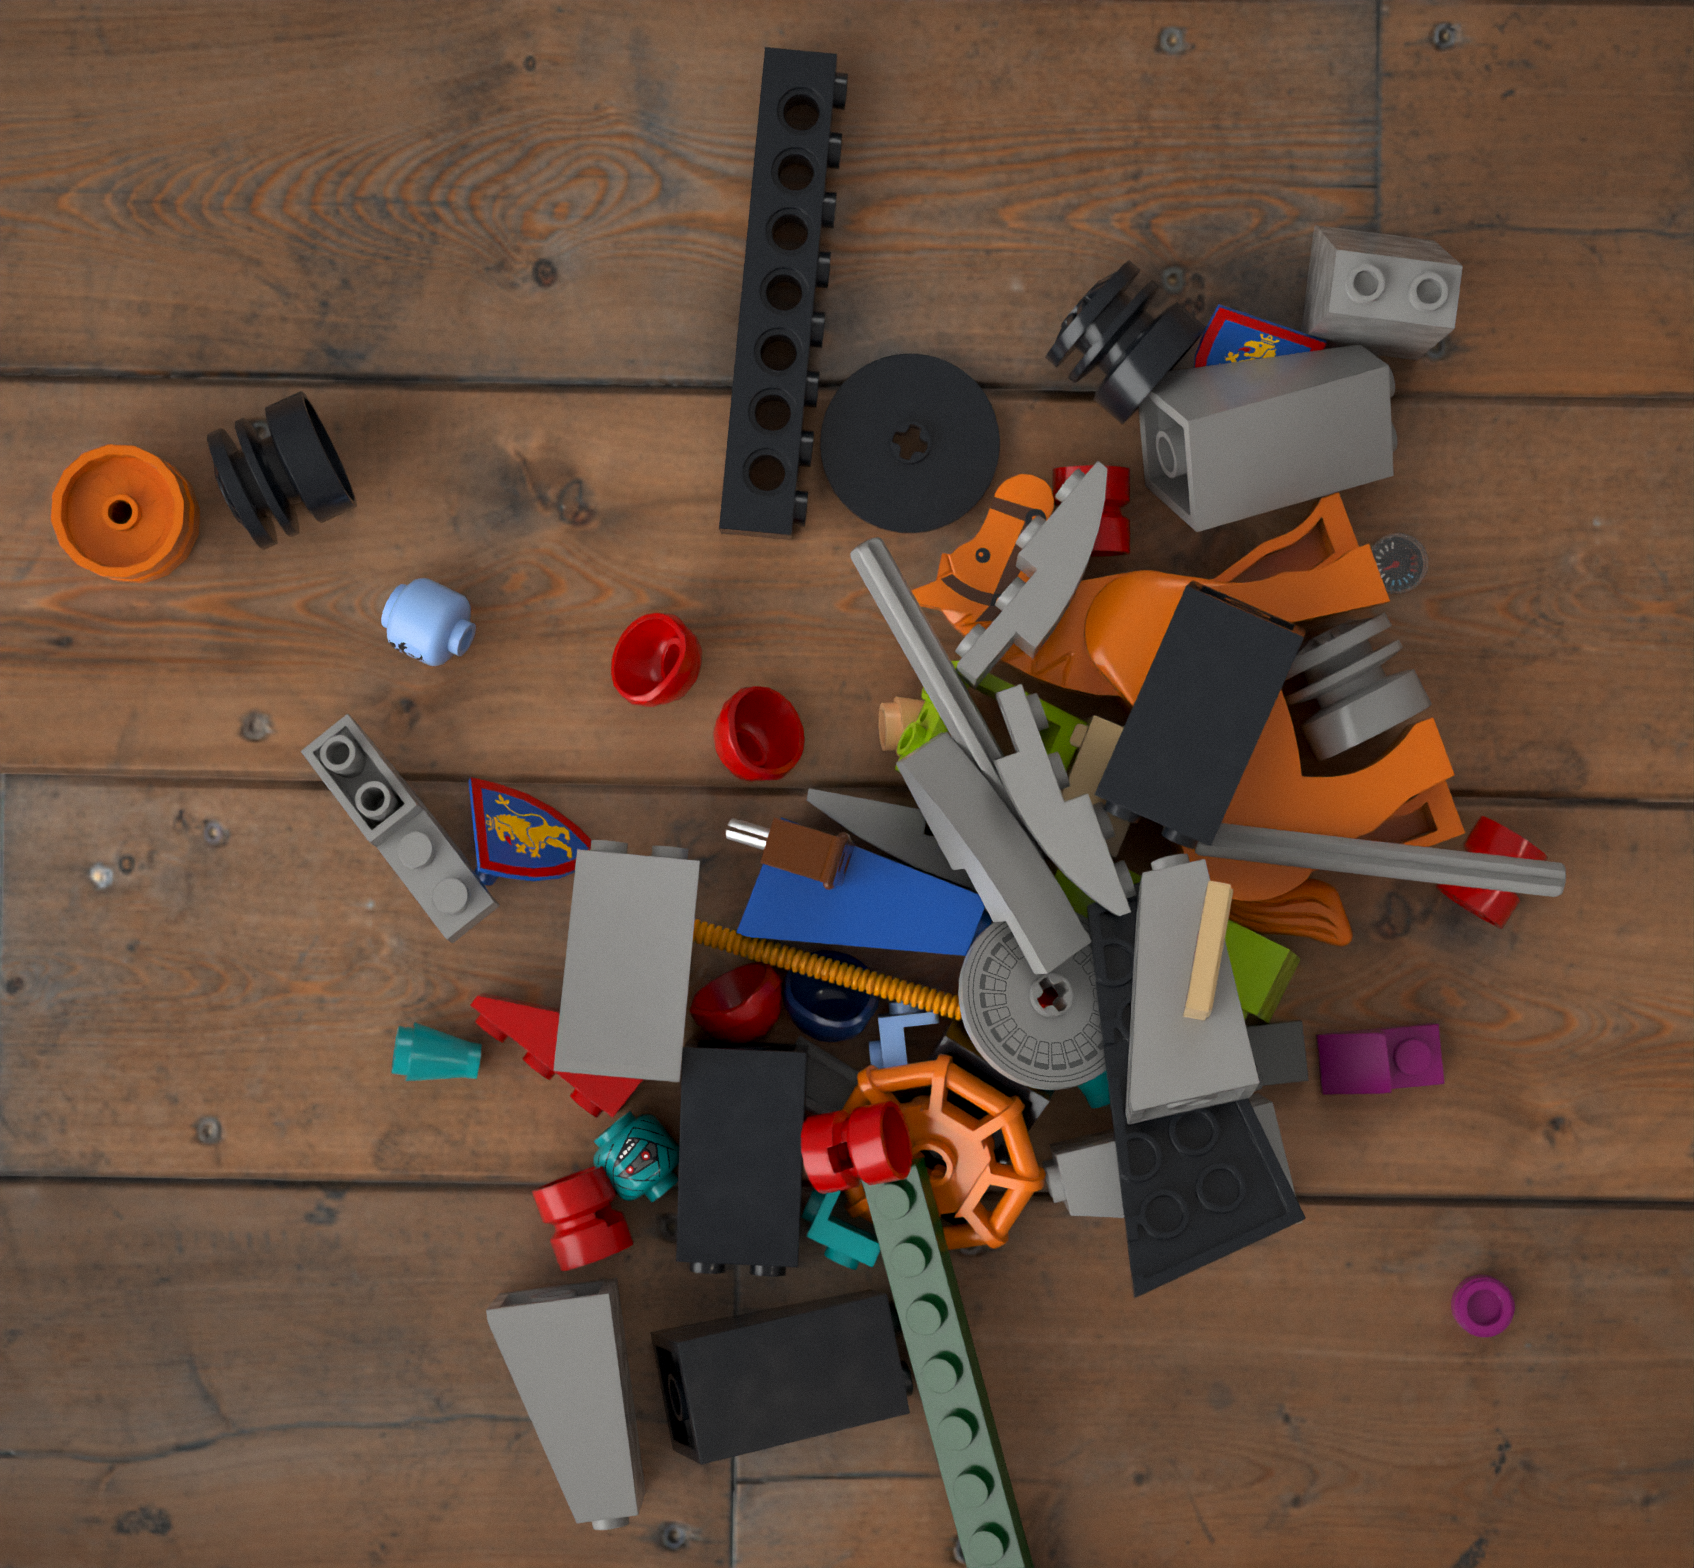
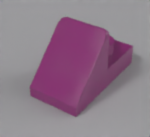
(1380, 1059)

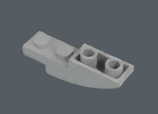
(1055, 561)
(400, 828)
(1068, 830)

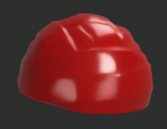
(656, 660)
(758, 735)
(739, 1004)

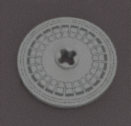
(1009, 1027)

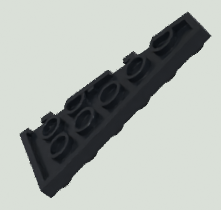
(1189, 1179)

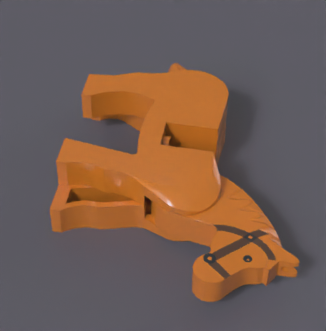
(1110, 644)

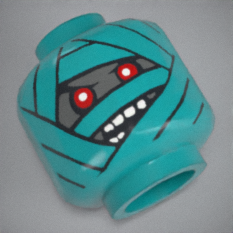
(638, 1156)

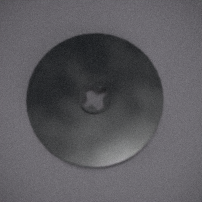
(888, 401)

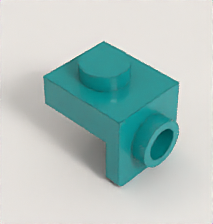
(844, 1241)

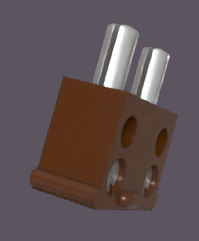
(799, 849)

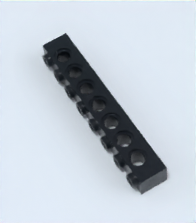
(787, 81)

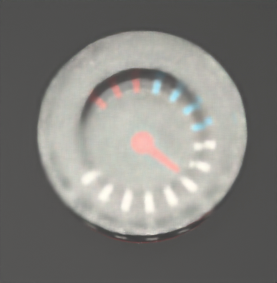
(1400, 562)

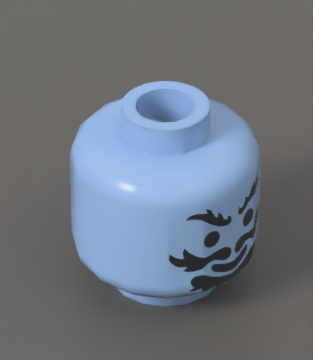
(428, 621)

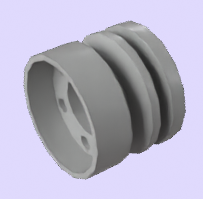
(1352, 687)

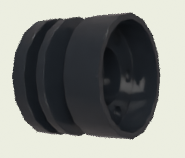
(1124, 341)
(281, 470)

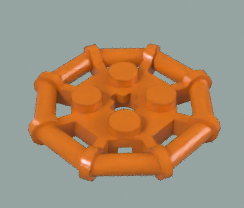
(961, 1142)

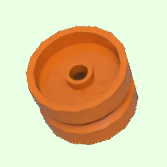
(91, 504)

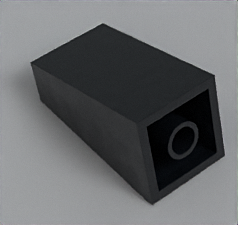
(1199, 715)
(741, 1155)
(781, 1374)

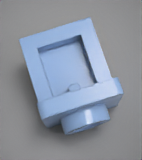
(891, 1047)

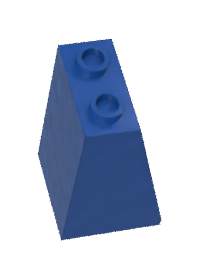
(874, 908)

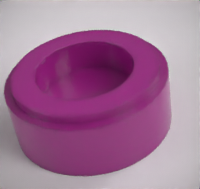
(1482, 1305)

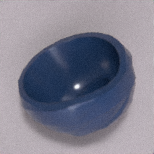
(825, 1008)

